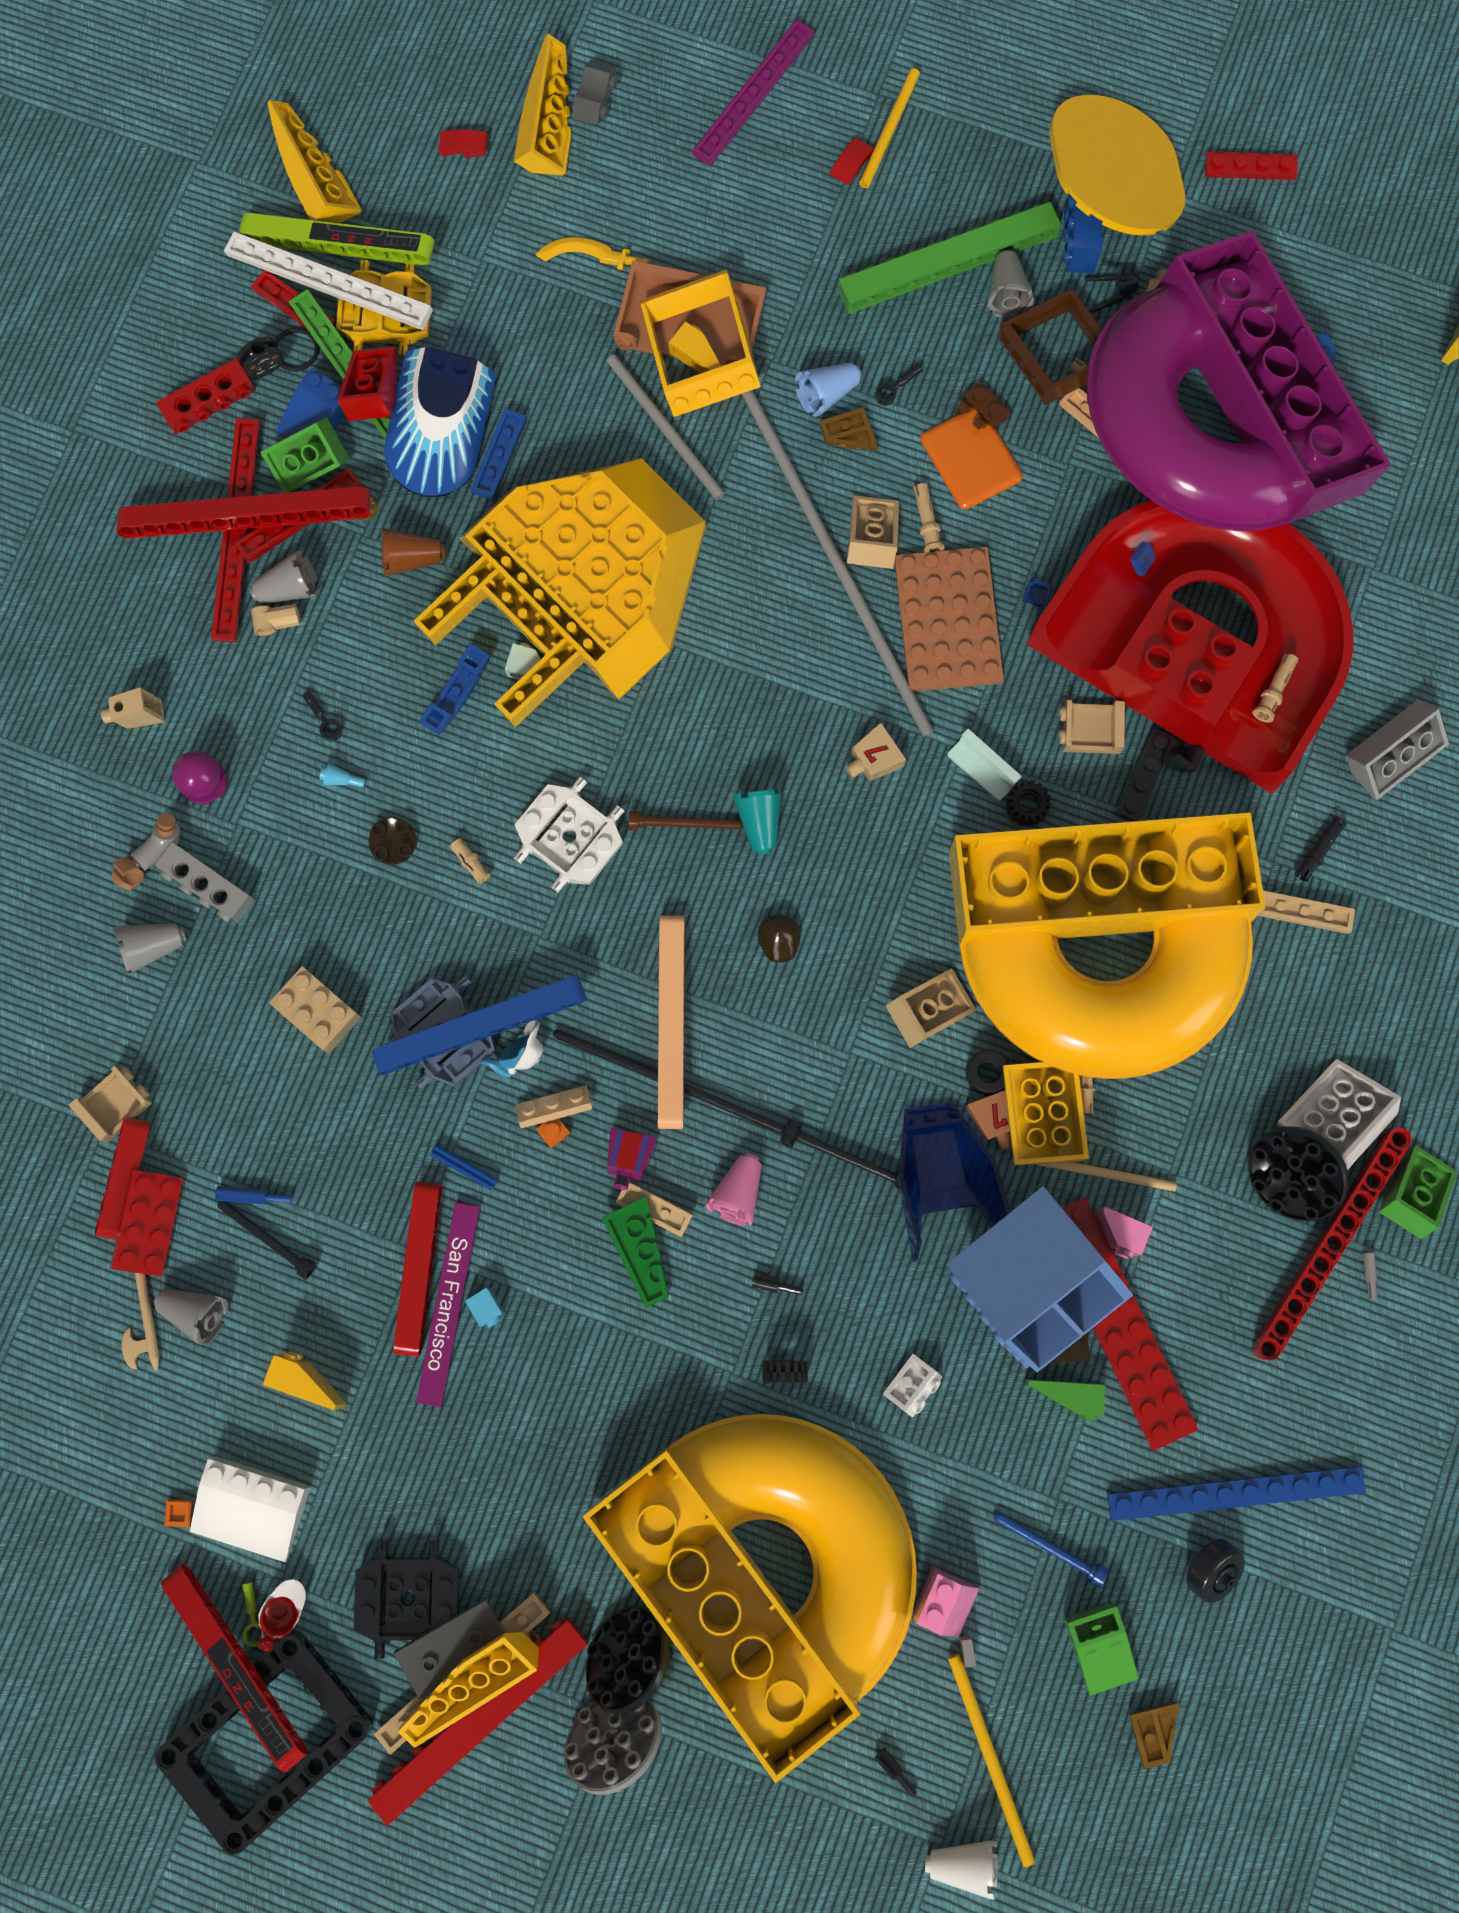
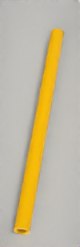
(991, 1760)

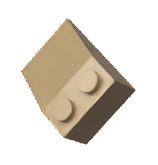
(873, 532)
(930, 1007)

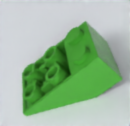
(1101, 1647)

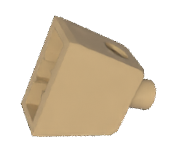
(134, 709)

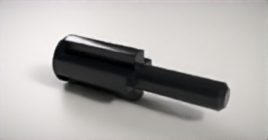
(773, 1284)
(894, 1770)

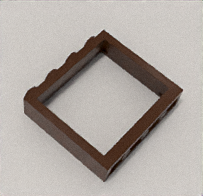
(1012, 328)

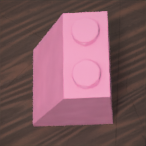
(944, 1603)

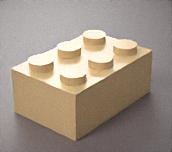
(315, 1010)

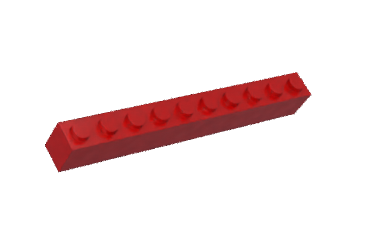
(458, 1739)

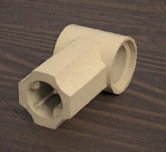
(269, 619)

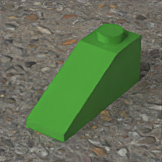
(1078, 1397)

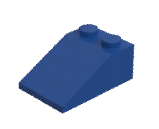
(311, 402)

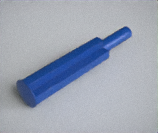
(247, 1195)

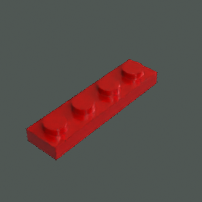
(1251, 165)
(279, 295)

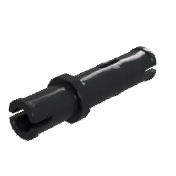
(1315, 856)

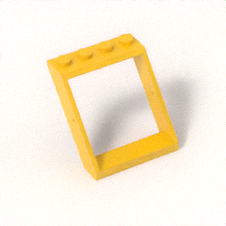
(716, 383)

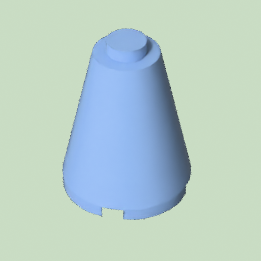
(825, 386)

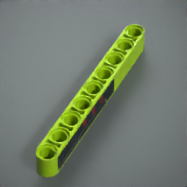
(338, 238)

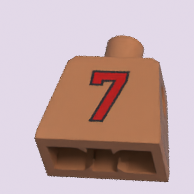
(992, 1118)

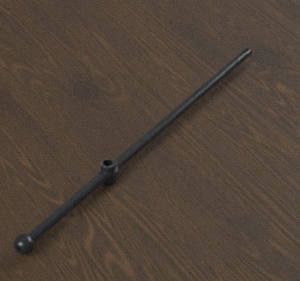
(789, 1133)

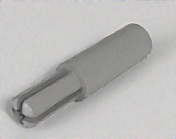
(1370, 1274)

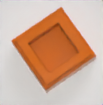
(179, 1512)

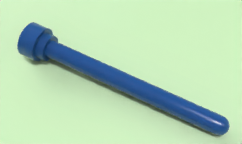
(1096, 1573)

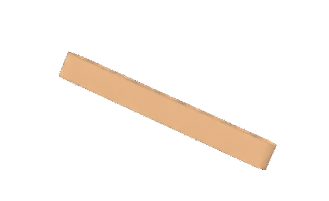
(671, 1023)

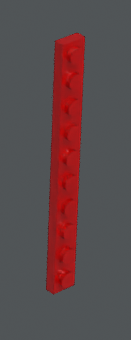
(231, 563)

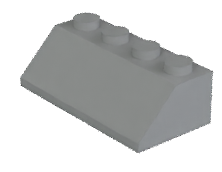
(1398, 748)

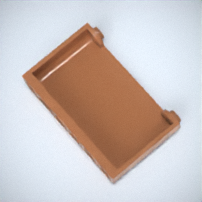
(714, 319)

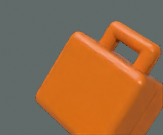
(971, 460)

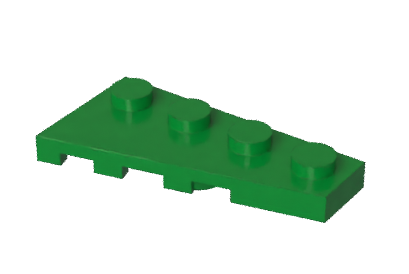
(637, 1245)

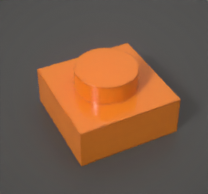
(553, 1132)

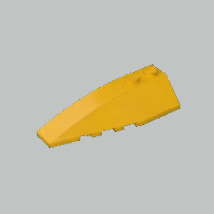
(543, 125)
(316, 183)
(472, 1685)

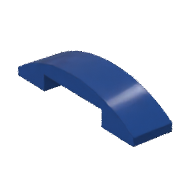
(457, 690)

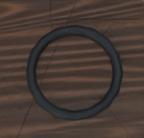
(316, 349)

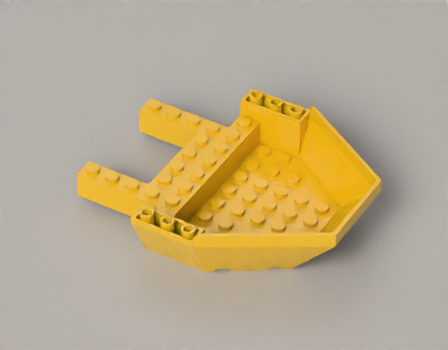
(586, 573)

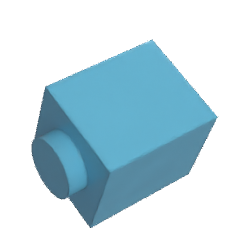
(485, 1308)

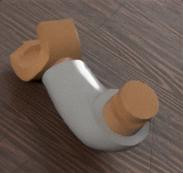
(128, 870)

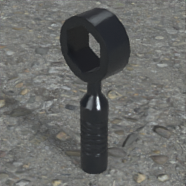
(903, 380)
(318, 711)

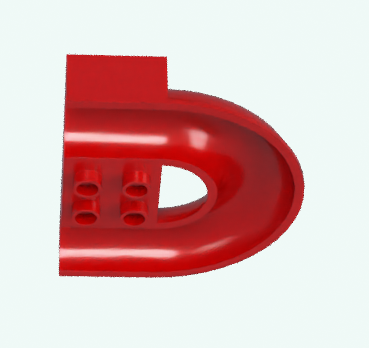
(1184, 669)

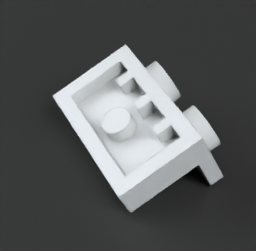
(913, 1386)

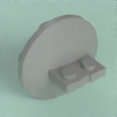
(609, 1749)

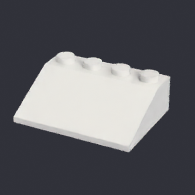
(1344, 1110)
(248, 1508)

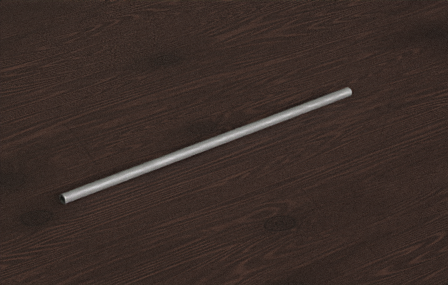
(838, 564)

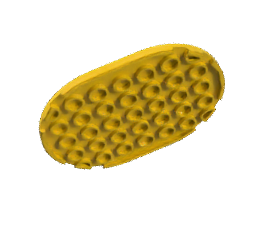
(1117, 164)

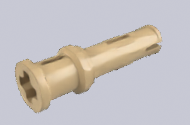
(929, 529)
(1273, 695)

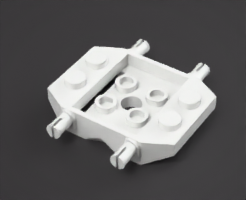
(577, 817)

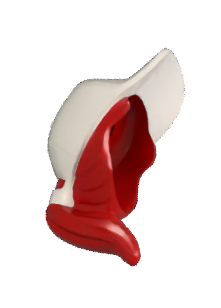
(280, 1612)

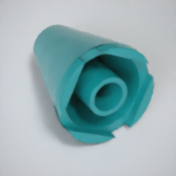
(760, 818)

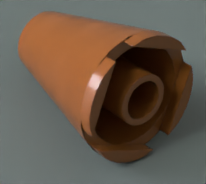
(408, 551)

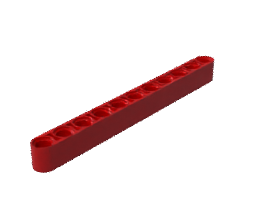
(244, 512)
(1320, 1248)

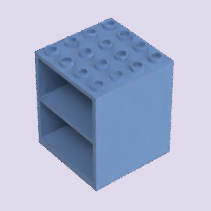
(1037, 1281)

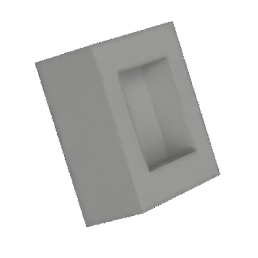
(967, 1651)

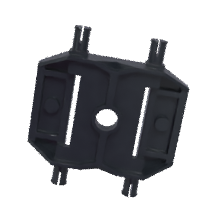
(404, 1574)

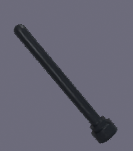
(303, 1266)

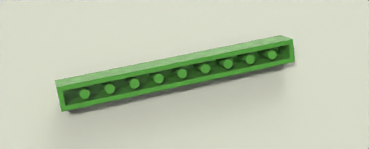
(948, 257)

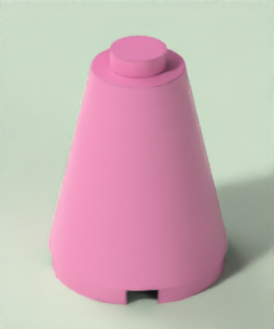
(738, 1191)

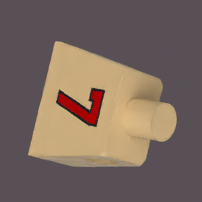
(875, 755)

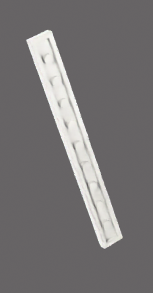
(328, 280)

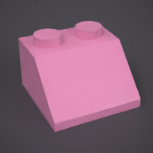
(1123, 1233)

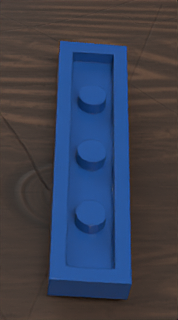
(499, 454)

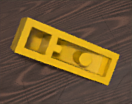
(693, 349)

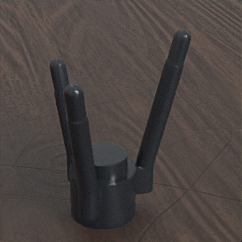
(1124, 283)

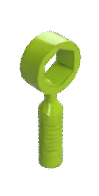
(251, 1610)

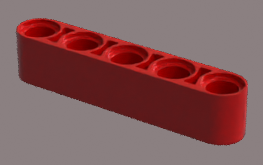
(126, 1157)

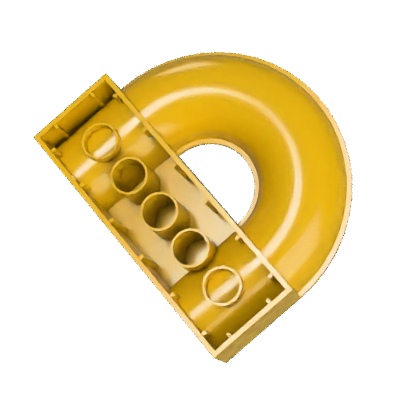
(1177, 877)
(772, 1672)

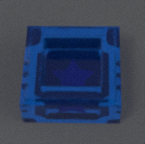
(1037, 593)

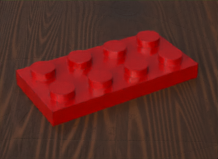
(146, 1223)

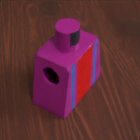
(629, 1156)

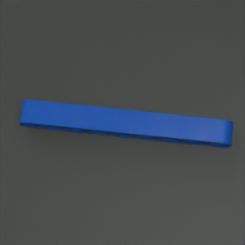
(479, 1025)

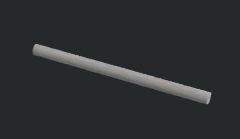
(665, 427)

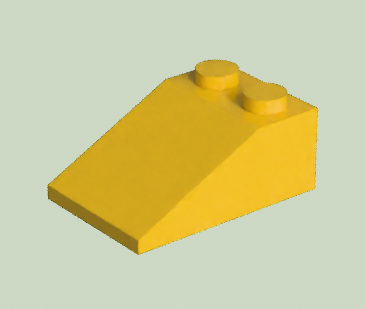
(300, 1379)

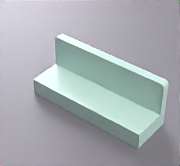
(984, 765)

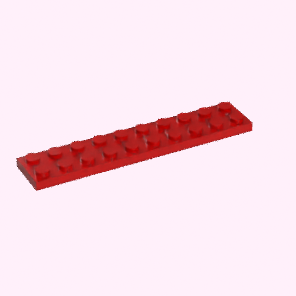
(1135, 1353)

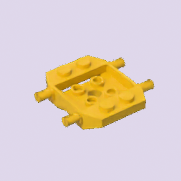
(377, 327)

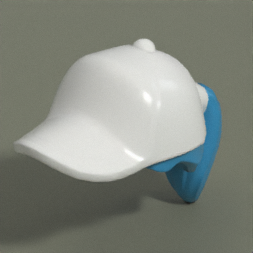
(520, 1055)

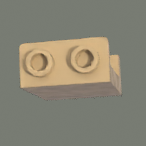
(1092, 727)
(110, 1102)

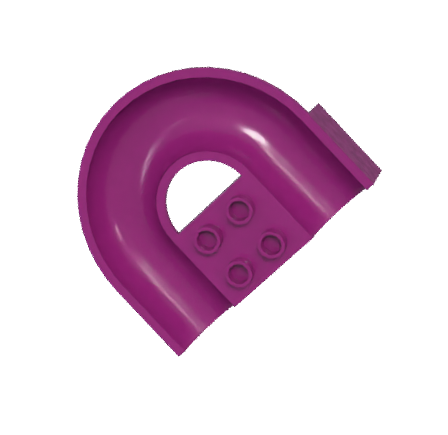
(1269, 373)

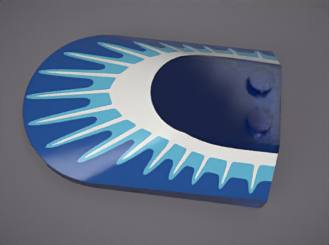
(438, 421)

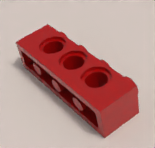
(195, 392)

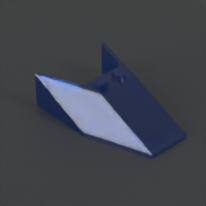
(945, 1169)

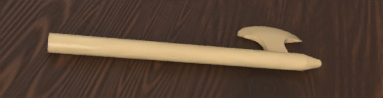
(1114, 1175)
(132, 1348)

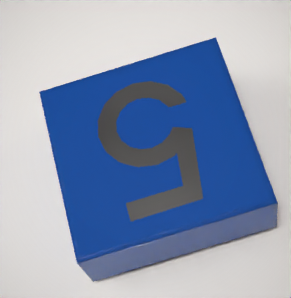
(1142, 558)

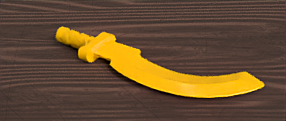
(589, 247)

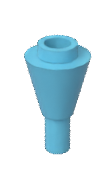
(333, 775)

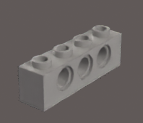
(175, 859)

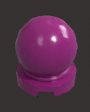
(199, 777)

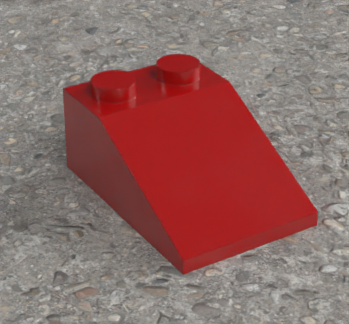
(370, 384)

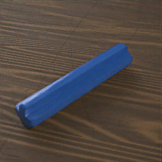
(464, 1167)

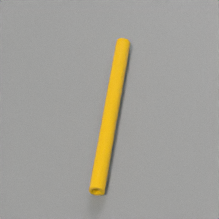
(889, 128)

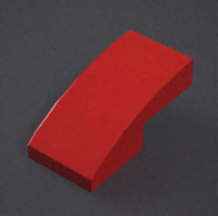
(466, 142)
(851, 161)

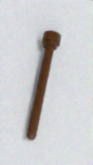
(639, 820)

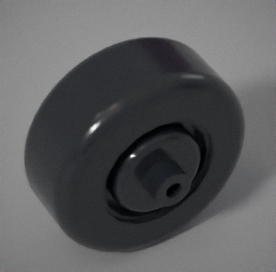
(1215, 1570)

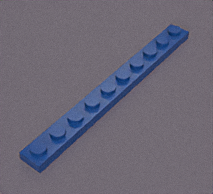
(1236, 1493)

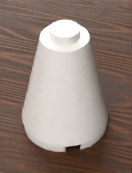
(966, 1867)

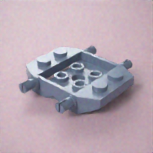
(420, 1006)

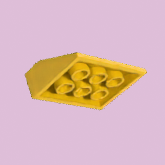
(1044, 1114)

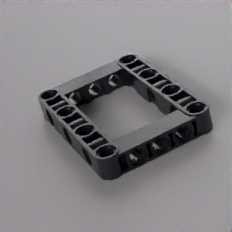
(203, 1792)

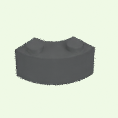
(594, 92)

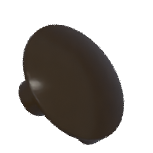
(392, 841)

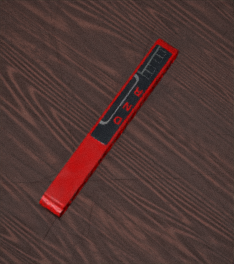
(234, 1668)

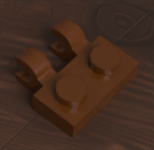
(986, 404)

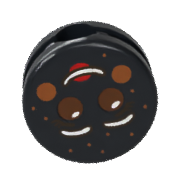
(260, 357)

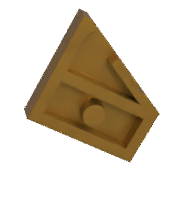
(849, 431)
(1154, 1733)

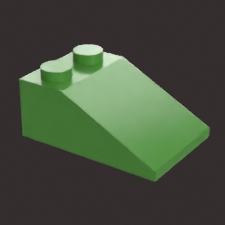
(305, 455)
(1419, 1193)

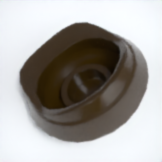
(779, 938)

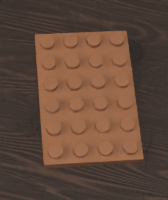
(948, 619)

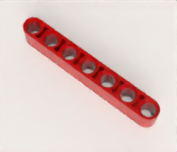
(417, 1269)

